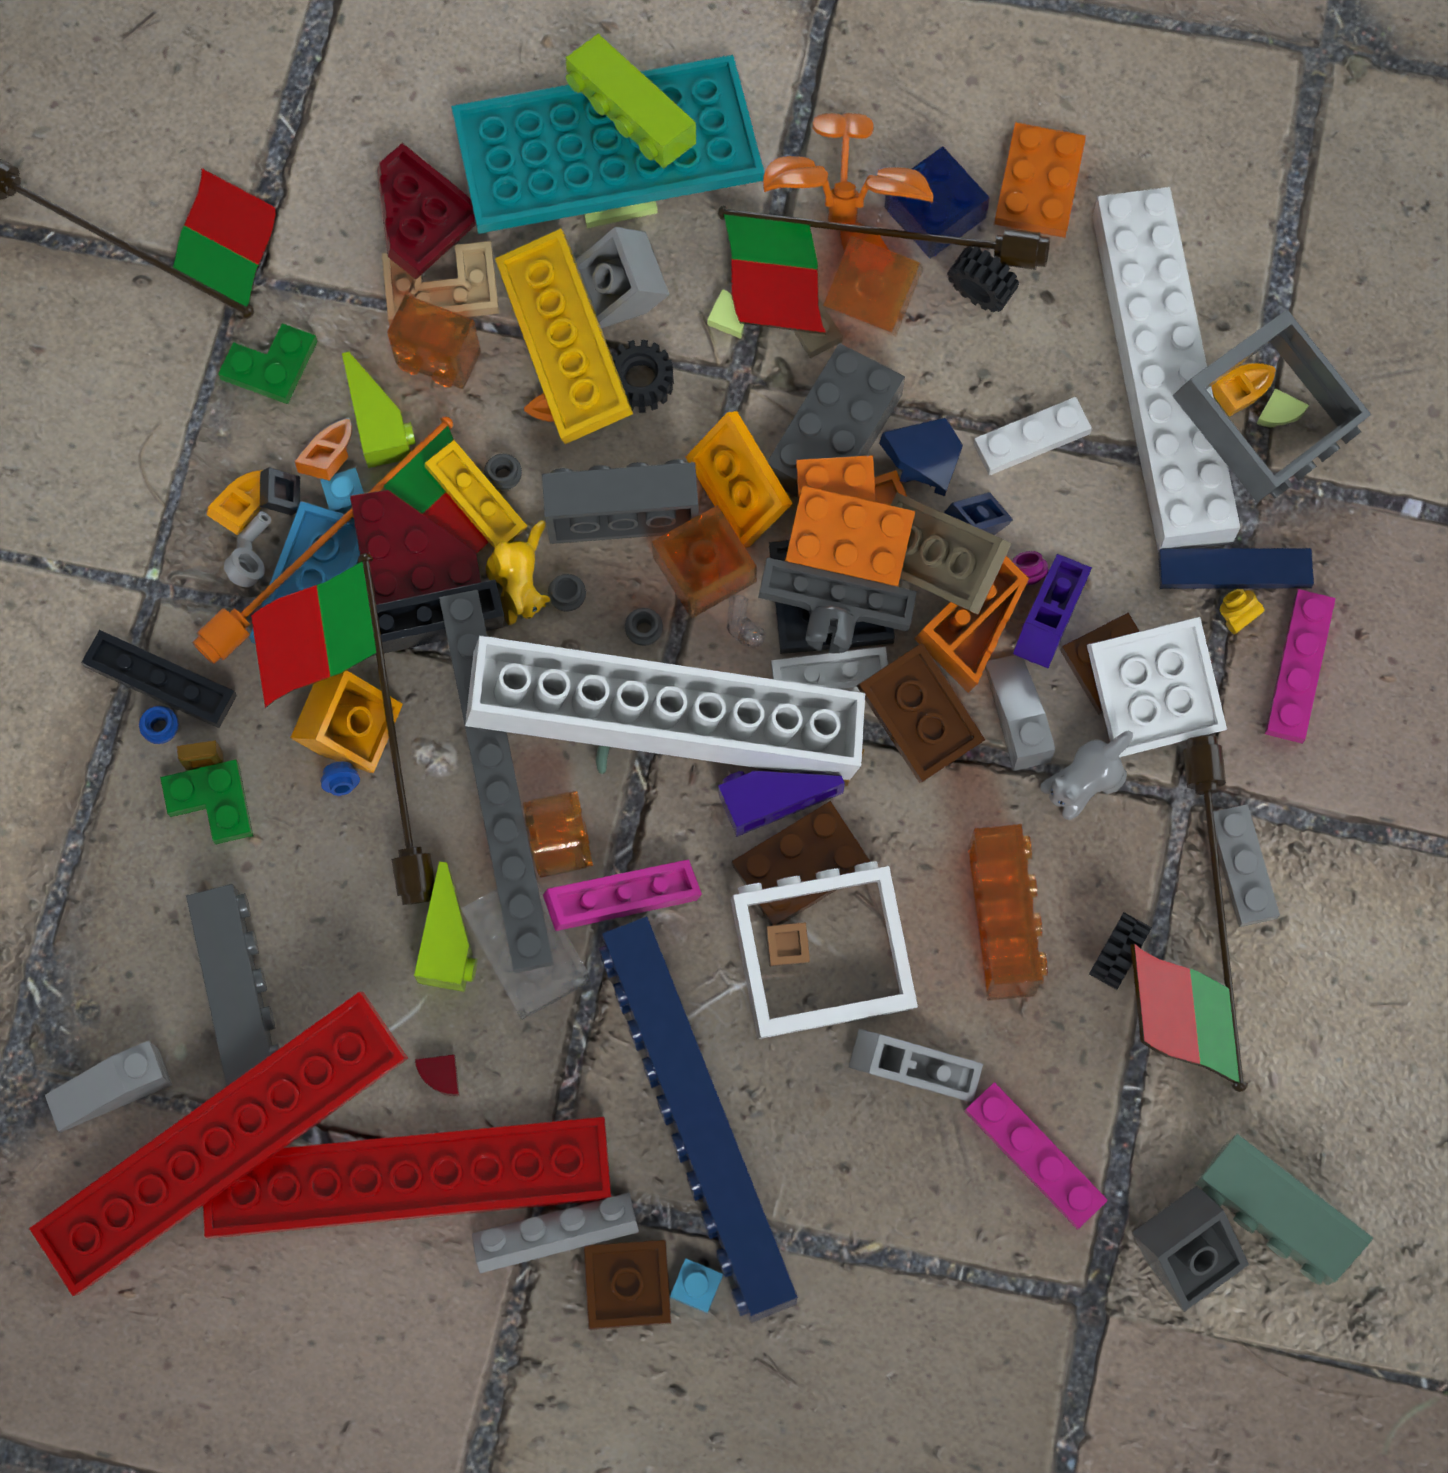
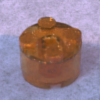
(558, 834)

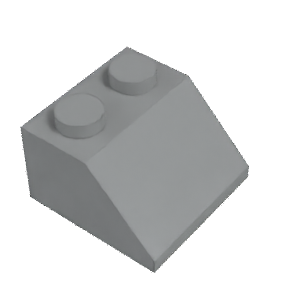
(622, 276)

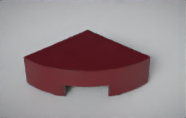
(439, 1073)

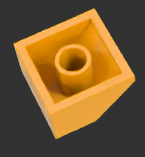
(345, 721)

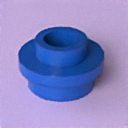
(156, 714)
(339, 778)

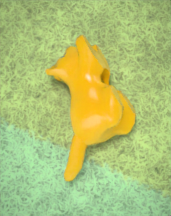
(513, 569)

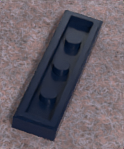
(1236, 568)

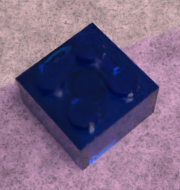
(956, 204)

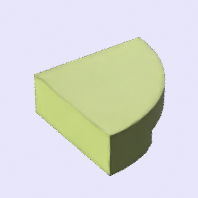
(724, 316)
(1281, 410)

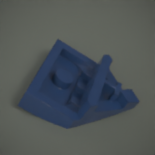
(924, 452)

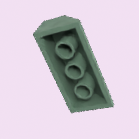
(1283, 1211)

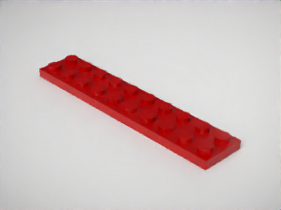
(218, 1143)
(416, 1178)

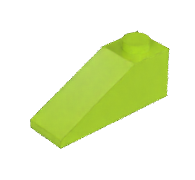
(379, 421)
(445, 947)

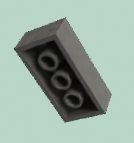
(839, 414)
(619, 501)

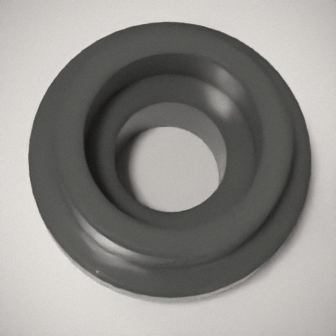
(500, 462)
(639, 616)

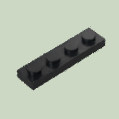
(159, 679)

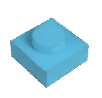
(340, 488)
(696, 1286)

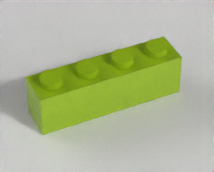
(630, 101)

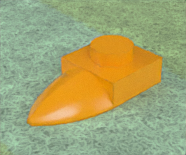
(1243, 386)
(237, 503)

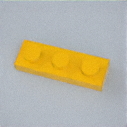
(475, 495)

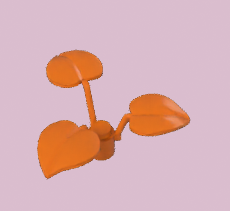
(844, 198)

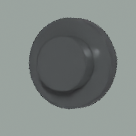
(567, 592)

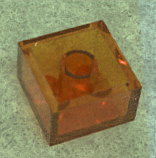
(873, 286)
(434, 342)
(704, 561)

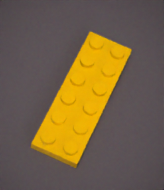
(563, 336)

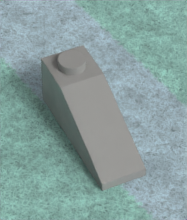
(1020, 713)
(915, 1065)
(109, 1086)

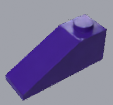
(1052, 611)
(768, 796)

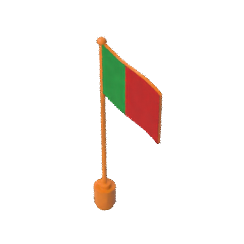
(407, 481)

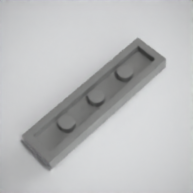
(554, 1233)

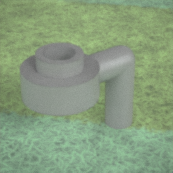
(243, 564)

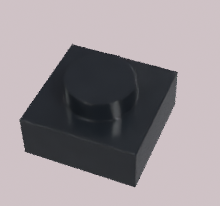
(279, 491)

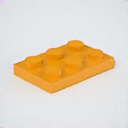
(739, 478)

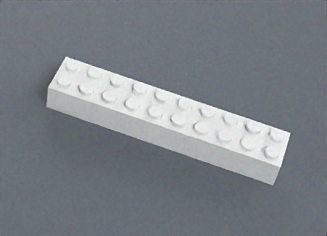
(1158, 354)
(664, 708)

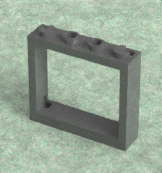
(1316, 375)

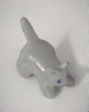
(1092, 771)

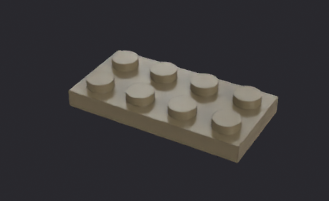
(950, 556)

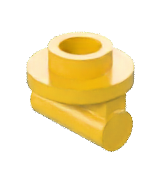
(1240, 609)

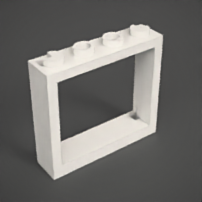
(825, 881)

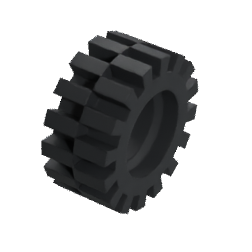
(983, 279)
(657, 362)
(1116, 955)

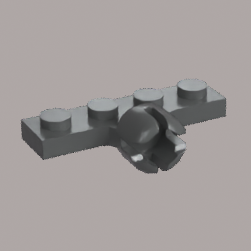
(836, 601)

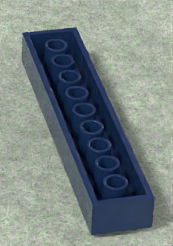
(699, 1119)

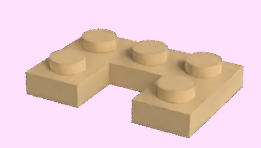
(468, 295)

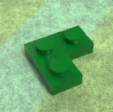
(271, 373)
(218, 791)

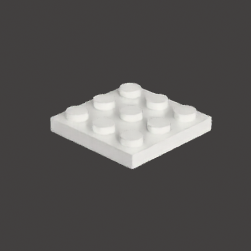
(1157, 685)

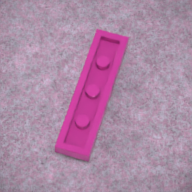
(1300, 666)
(621, 895)
(1036, 1156)

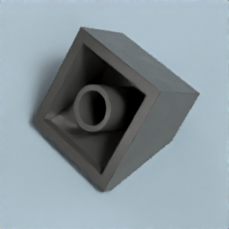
(1191, 1247)

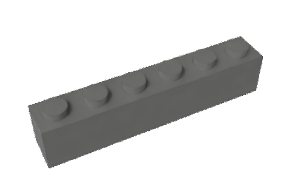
(232, 979)

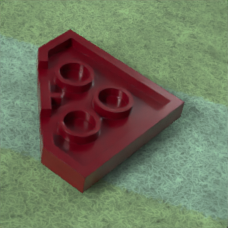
(420, 211)
(409, 549)

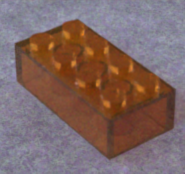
(1005, 912)

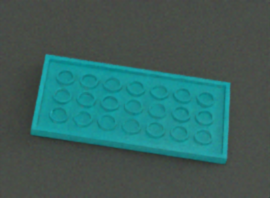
(559, 158)

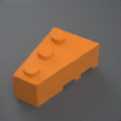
(966, 640)

